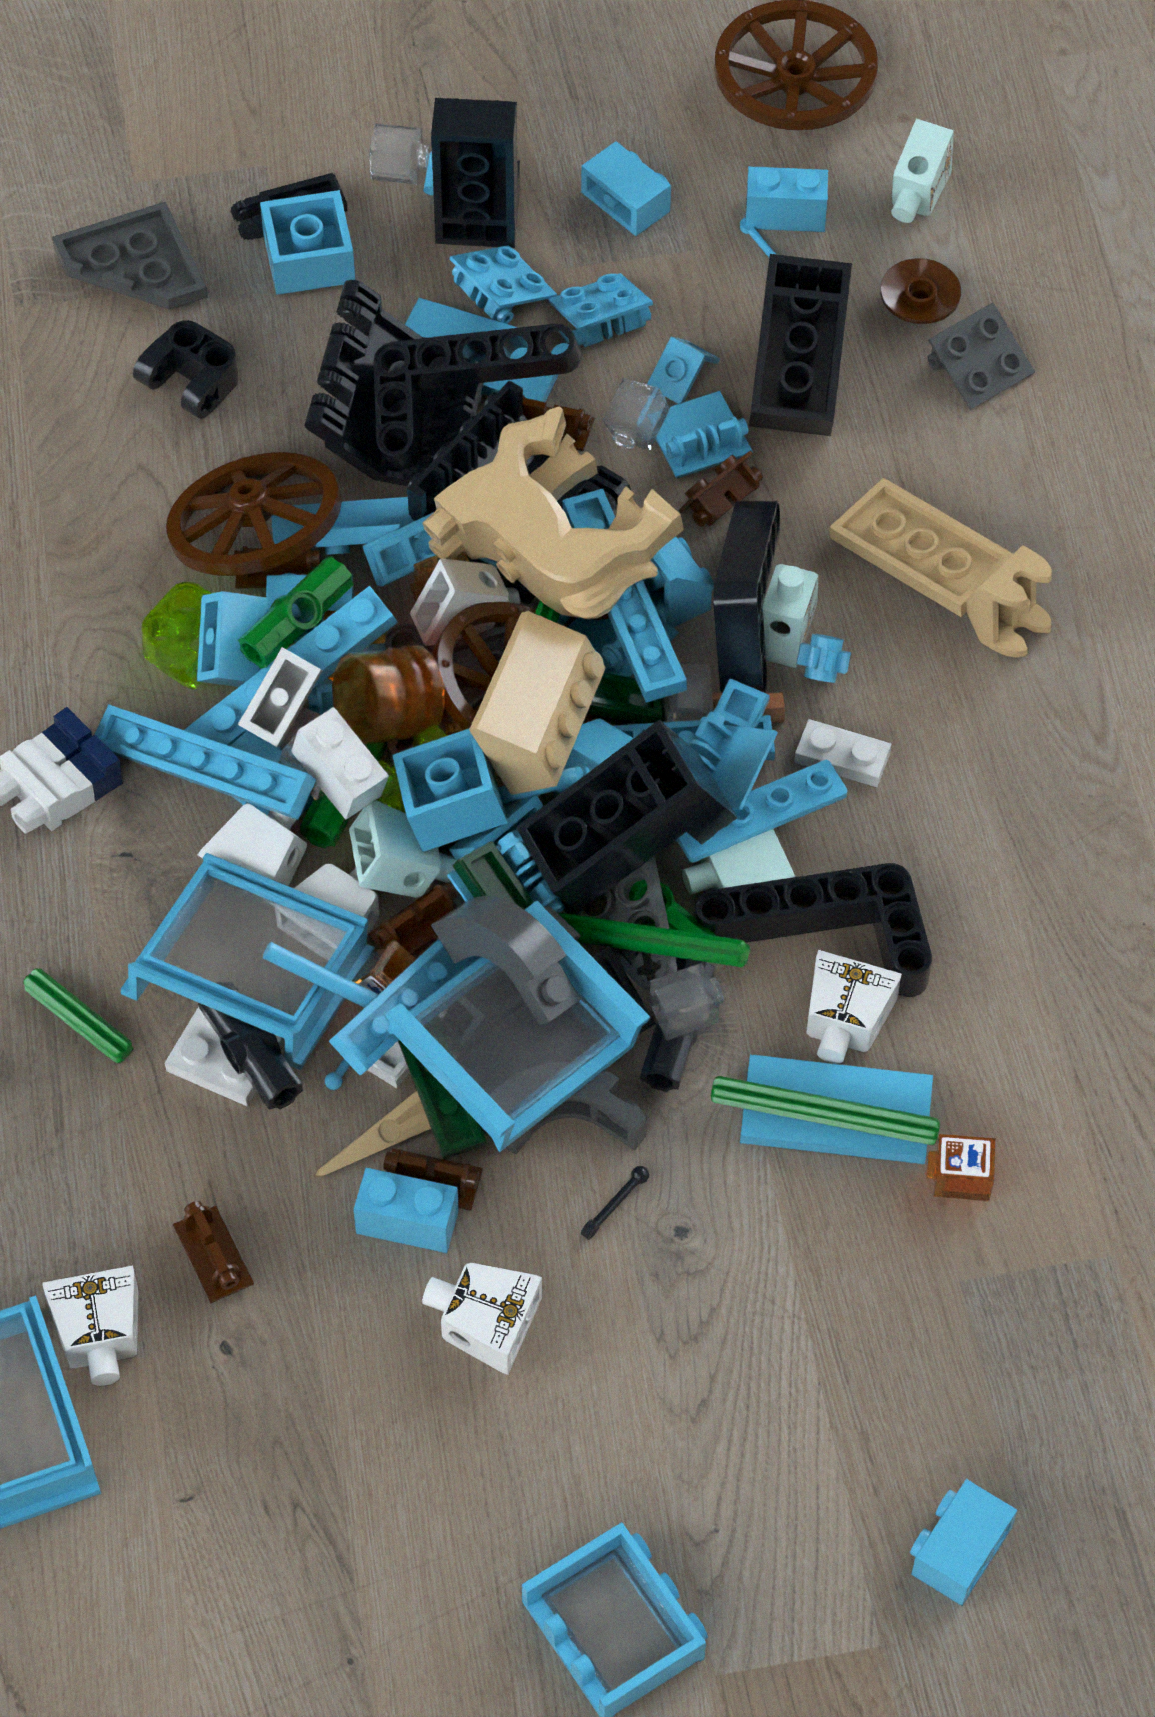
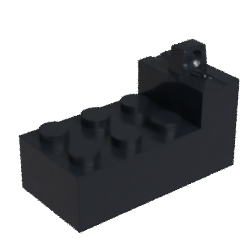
(475, 172)
(800, 345)
(624, 815)

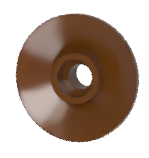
(920, 291)

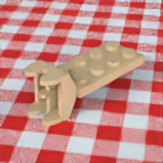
(949, 564)

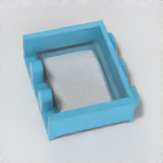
(614, 1620)

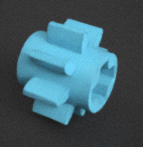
(823, 658)

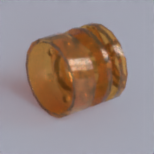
(388, 693)

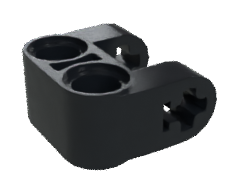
(198, 357)

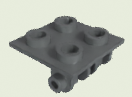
(980, 356)

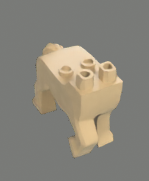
(519, 524)

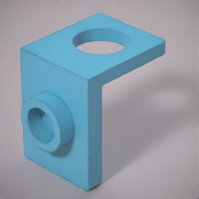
(679, 368)

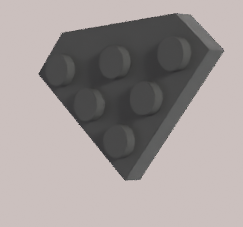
(134, 256)

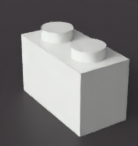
(280, 697)
(339, 763)

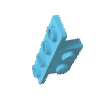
(357, 523)
(772, 807)

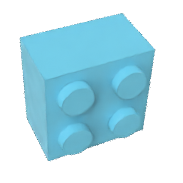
(307, 242)
(448, 790)

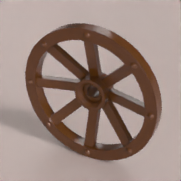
(796, 69)
(251, 505)
(464, 624)

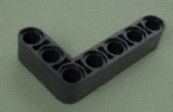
(457, 371)
(741, 592)
(829, 913)

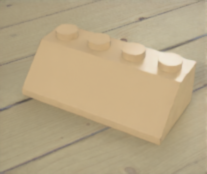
(537, 703)

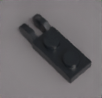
(249, 210)

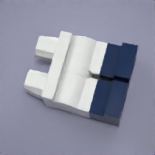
(57, 773)

